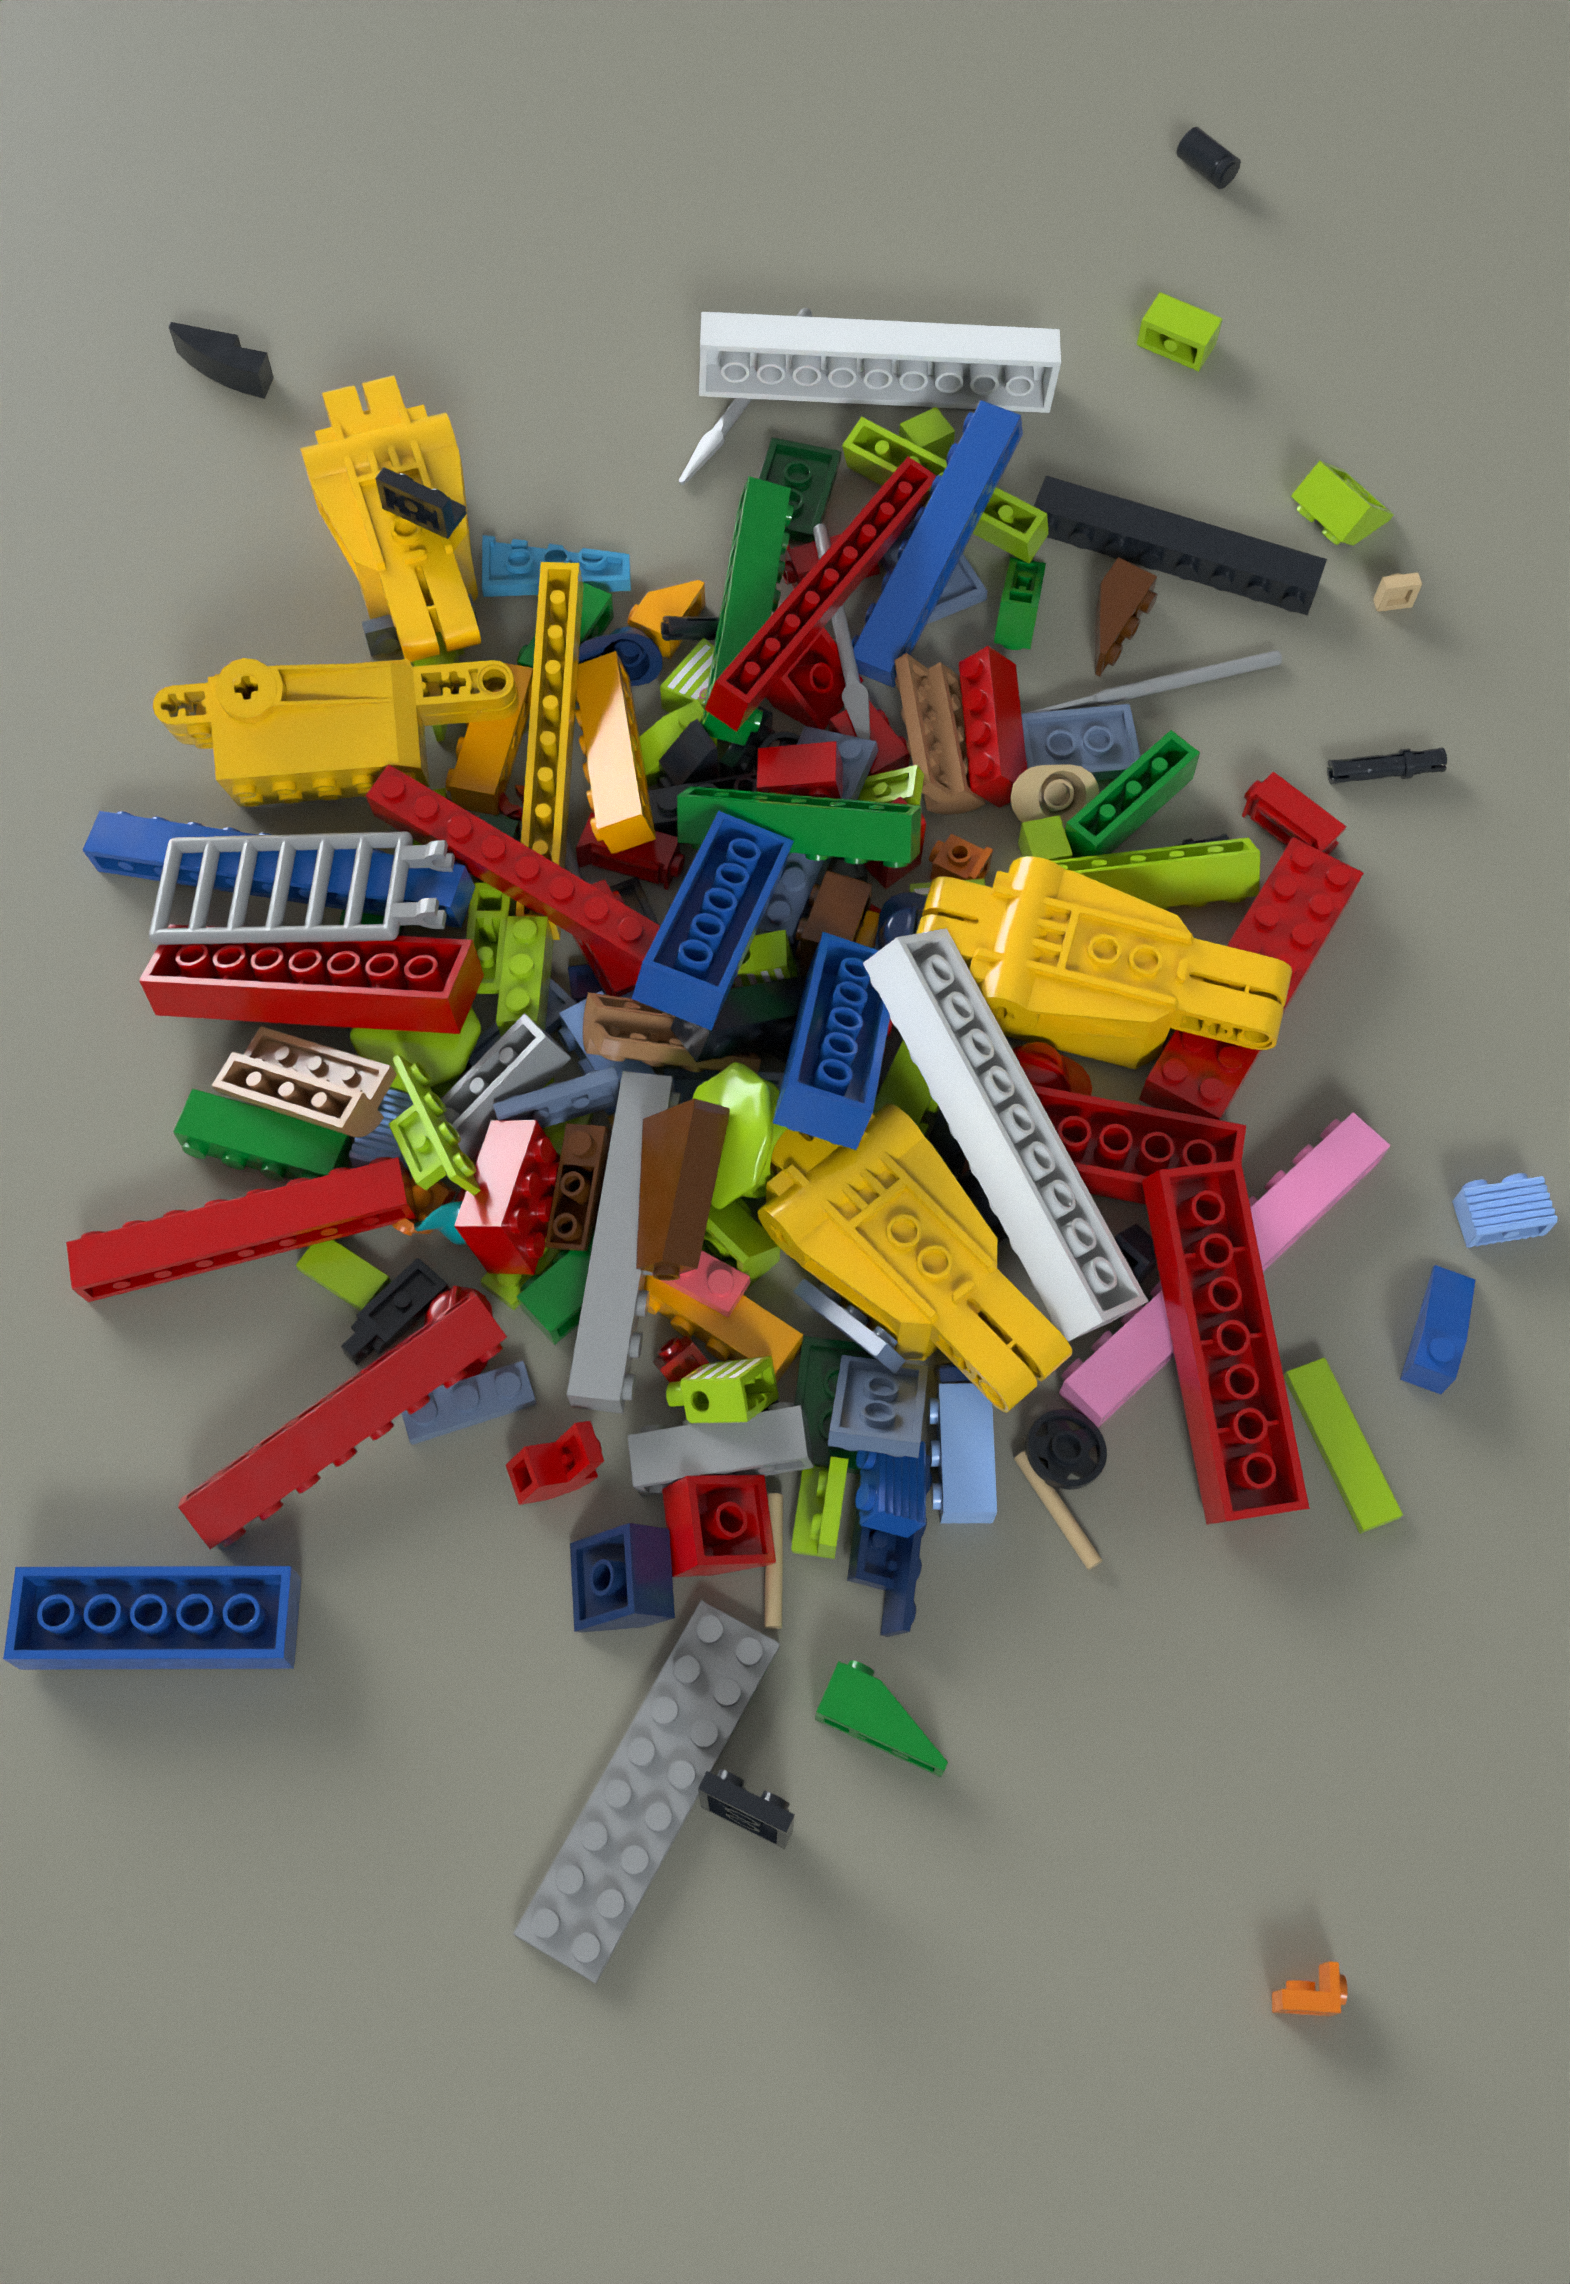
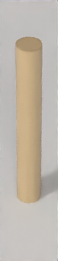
(1060, 1514)
(774, 1572)

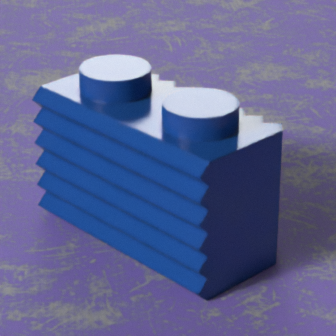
(892, 1492)

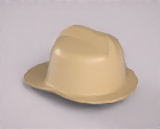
(1052, 792)

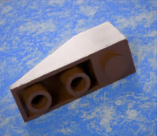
(1120, 602)
(578, 1187)

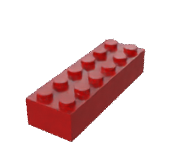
(1126, 1142)

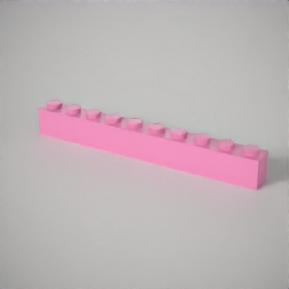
(1279, 1218)

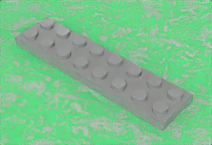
(646, 1792)

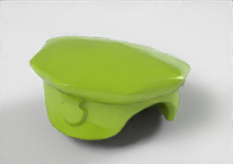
(439, 1053)
(749, 1132)

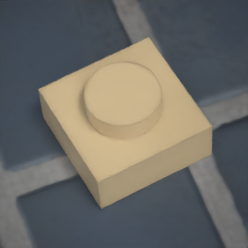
(1397, 591)

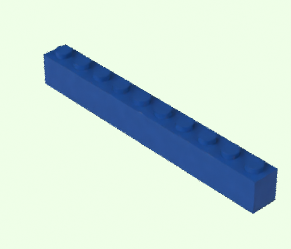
(138, 847)

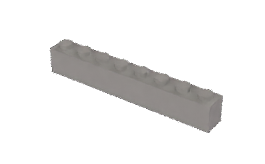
(614, 1286)

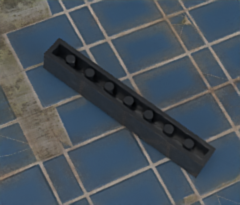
(1180, 546)

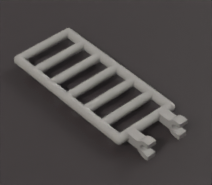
(397, 913)

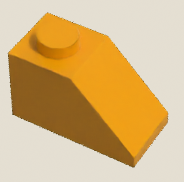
(678, 601)

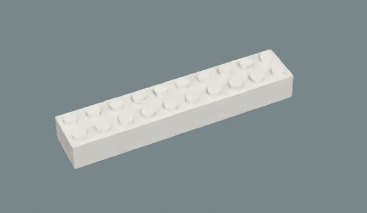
(877, 362)
(1004, 1133)

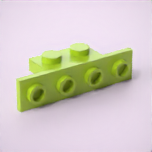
(426, 1136)

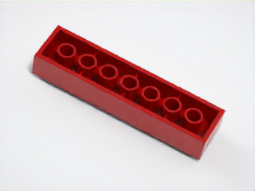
(1284, 922)
(351, 984)
(1224, 1342)

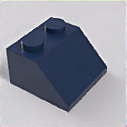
(622, 1579)

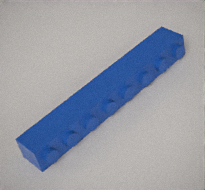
(937, 541)

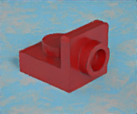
(679, 1358)

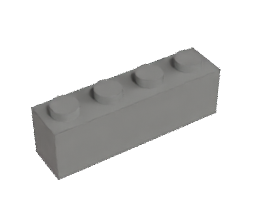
(513, 1066)
(765, 1445)

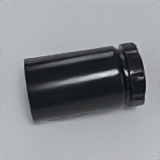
(1208, 157)

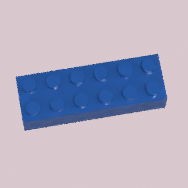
(712, 921)
(834, 1047)
(153, 1617)

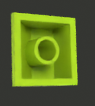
(1339, 504)
(740, 1240)

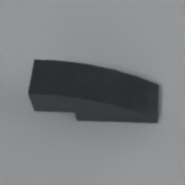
(223, 359)

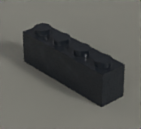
(749, 1021)

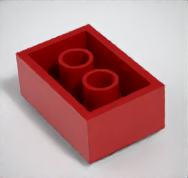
(517, 1186)

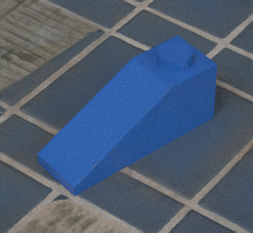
(1440, 1331)

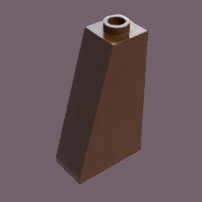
(678, 1185)

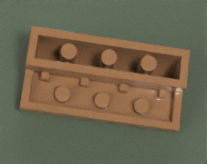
(936, 734)
(634, 1031)
(308, 1082)

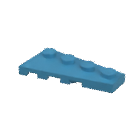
(516, 567)

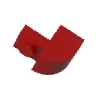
(556, 1467)

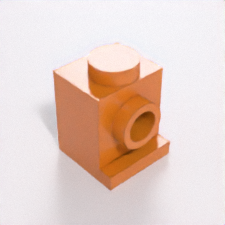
(959, 859)

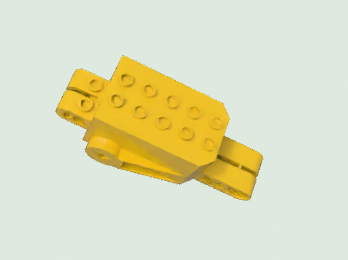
(394, 559)
(327, 726)
(1100, 967)
(909, 1253)

